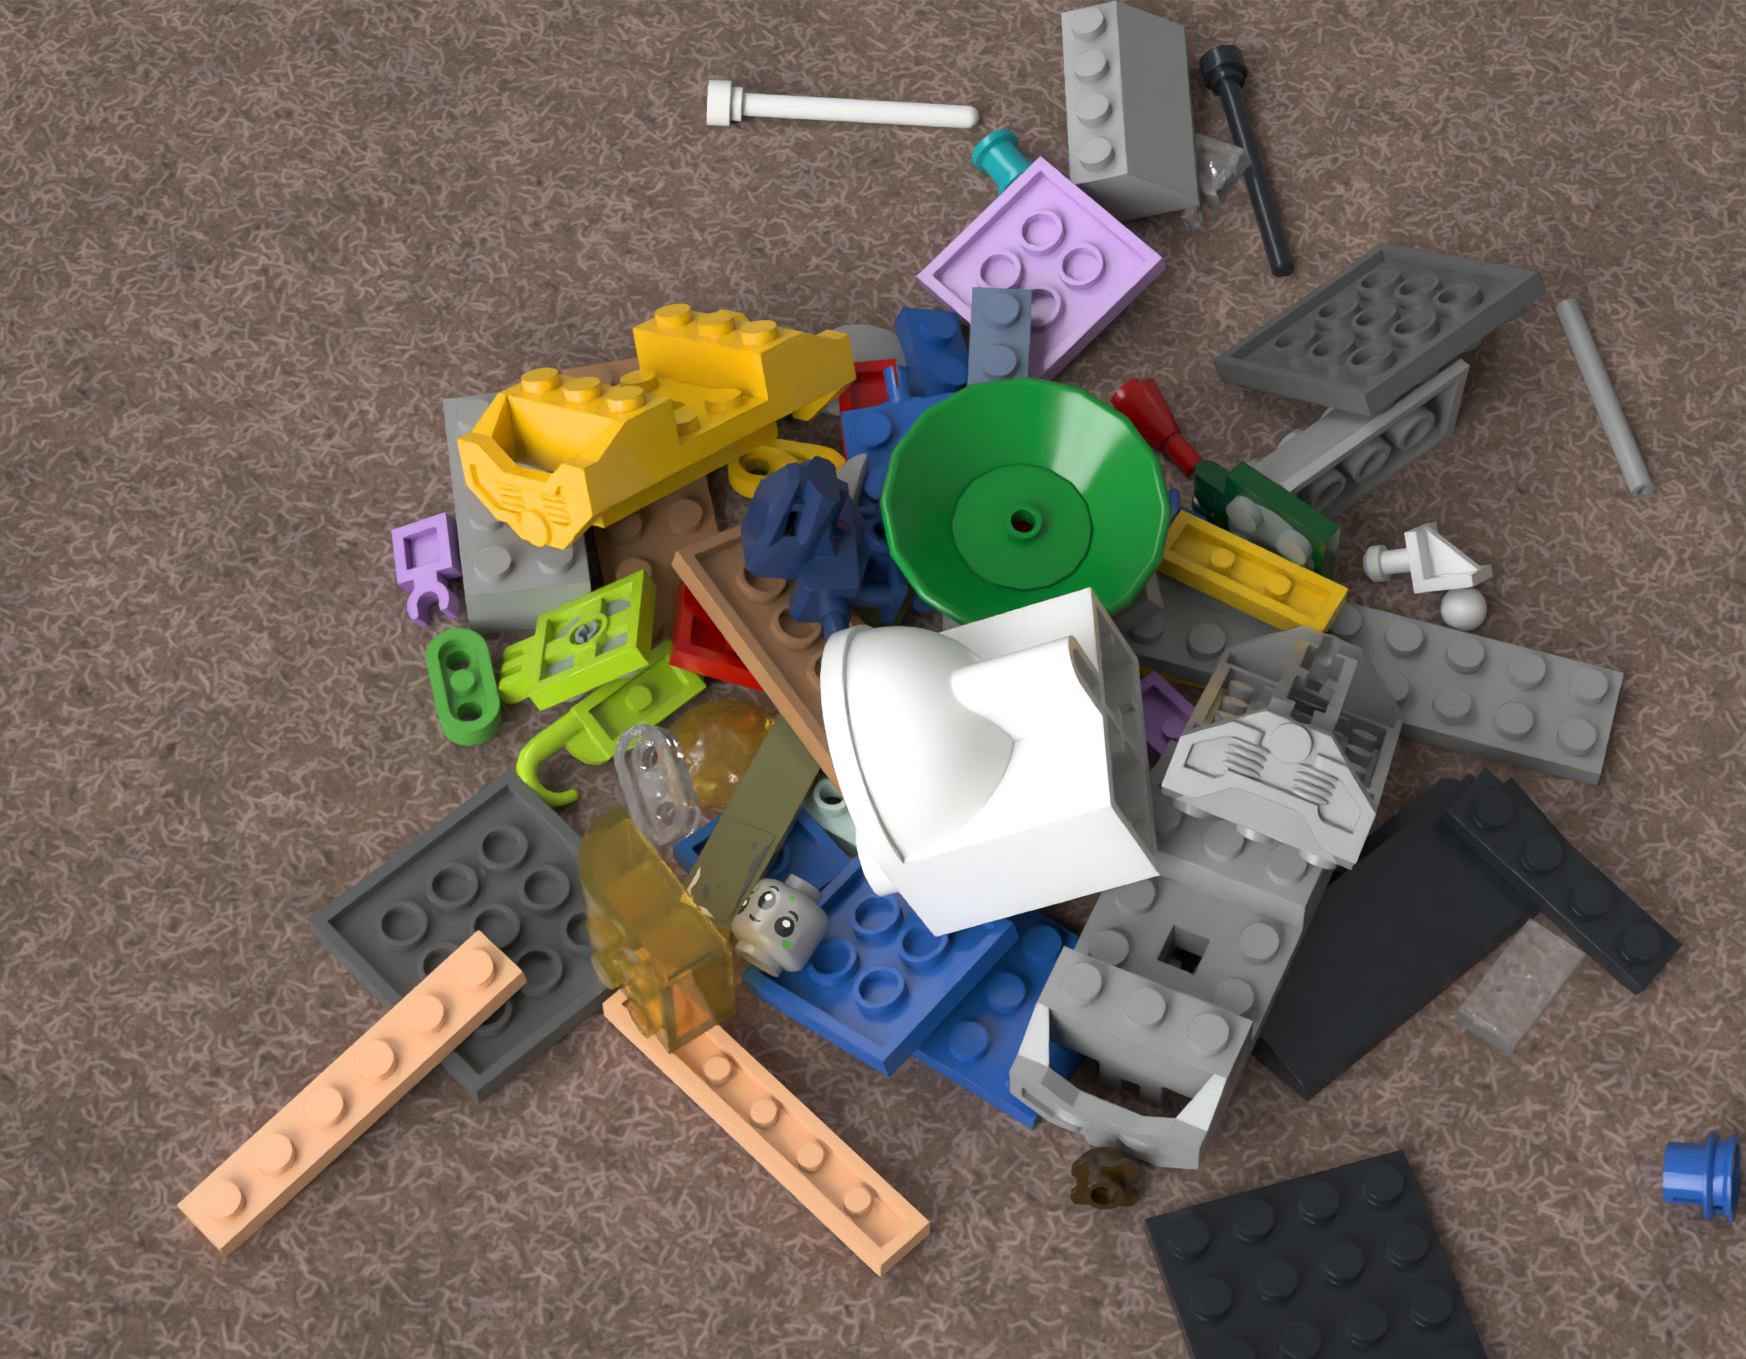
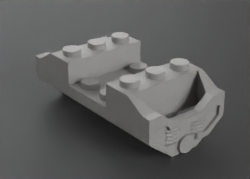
(1290, 745)
(1147, 1018)

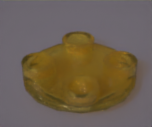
(719, 747)

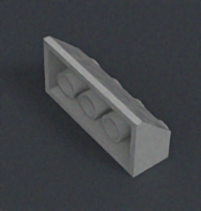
(1129, 110)
(1354, 454)

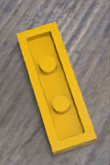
(1249, 576)

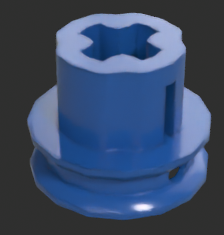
(1704, 1175)

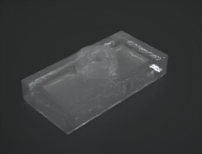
(1520, 987)

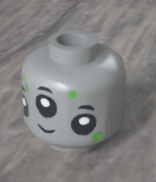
(780, 925)

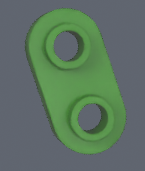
(465, 689)

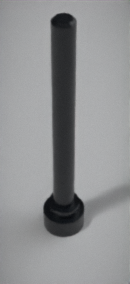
(1225, 73)

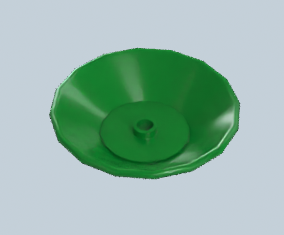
(1032, 457)

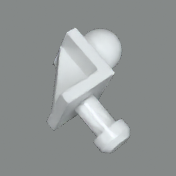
(1435, 567)

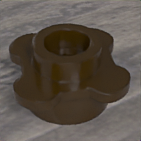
(1104, 1179)

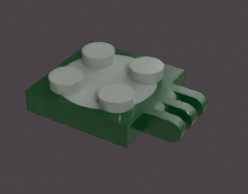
(1265, 515)

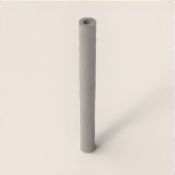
(1604, 398)

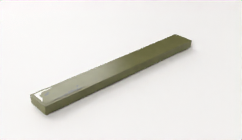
(761, 813)

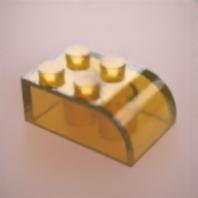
(652, 936)

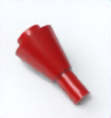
(1155, 422)

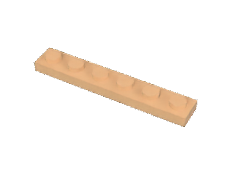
(352, 1093)
(786, 1141)

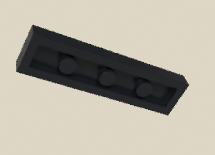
(1560, 882)

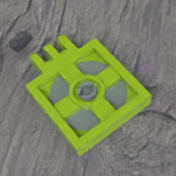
(582, 644)

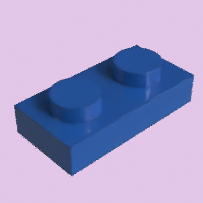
(933, 351)

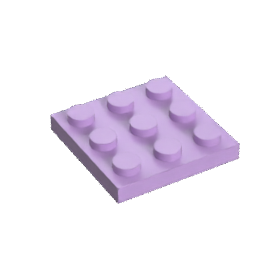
(1058, 245)

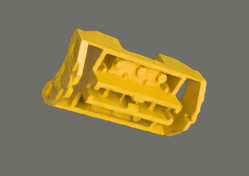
(698, 402)

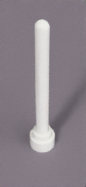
(730, 104)

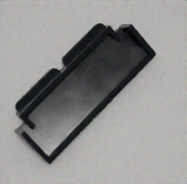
(1388, 941)

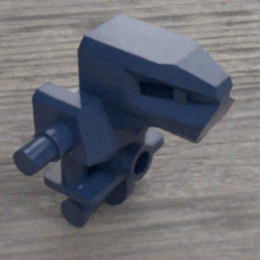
(838, 553)

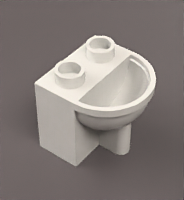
(993, 760)

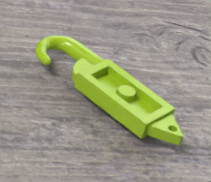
(603, 716)

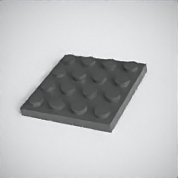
(1379, 328)
(492, 868)

